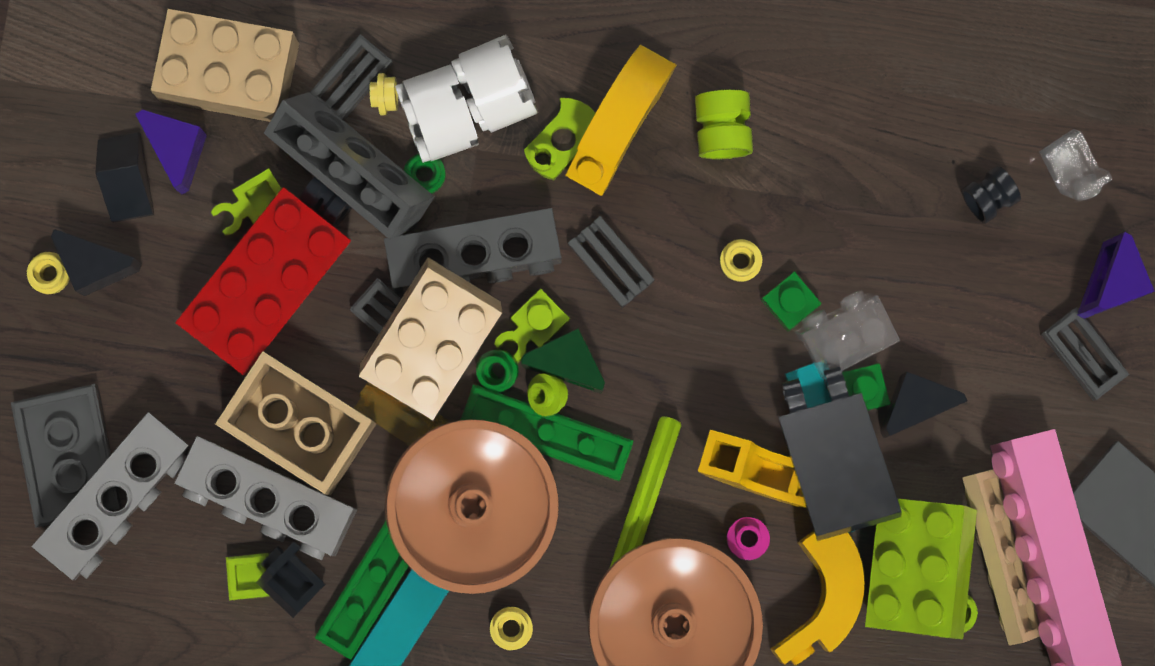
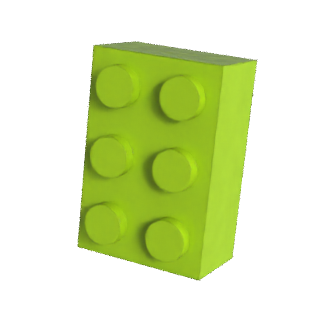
(922, 570)

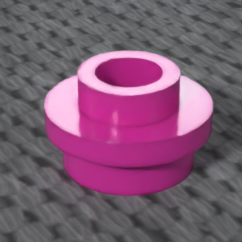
(734, 538)

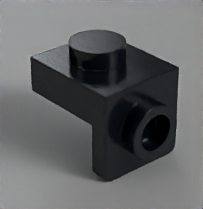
(289, 580)

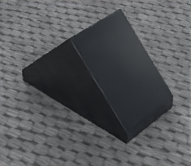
(124, 177)
(92, 265)
(916, 401)

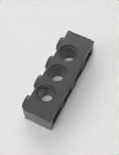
(348, 165)
(534, 227)

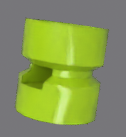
(724, 125)

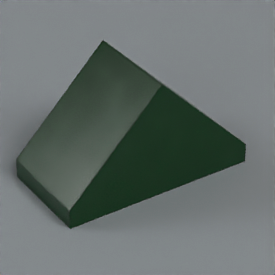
(567, 359)

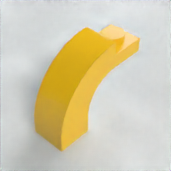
(619, 119)
(750, 468)
(840, 599)

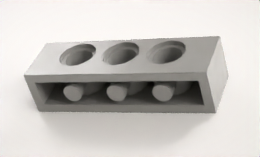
(209, 460)
(58, 540)

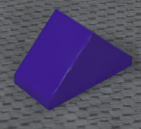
(176, 146)
(1116, 277)

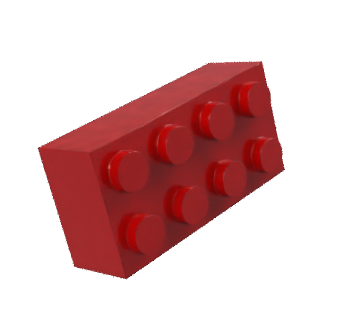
(263, 281)

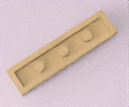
(1004, 566)

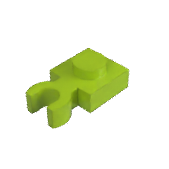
(252, 200)
(536, 322)

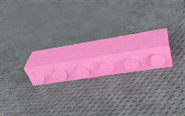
(1054, 551)

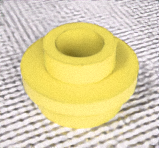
(384, 94)
(746, 248)
(35, 273)
(507, 642)

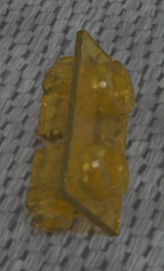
(395, 415)

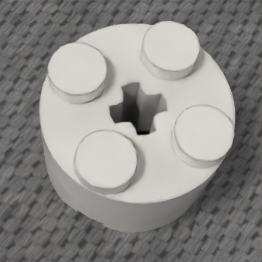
(496, 83)
(437, 114)

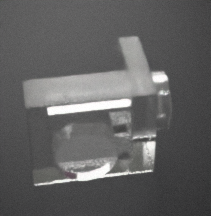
(1074, 167)

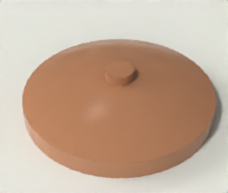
(471, 506)
(675, 608)

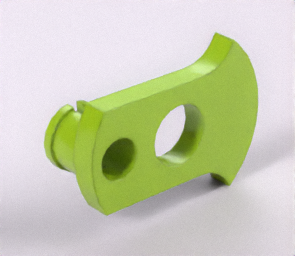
(572, 116)

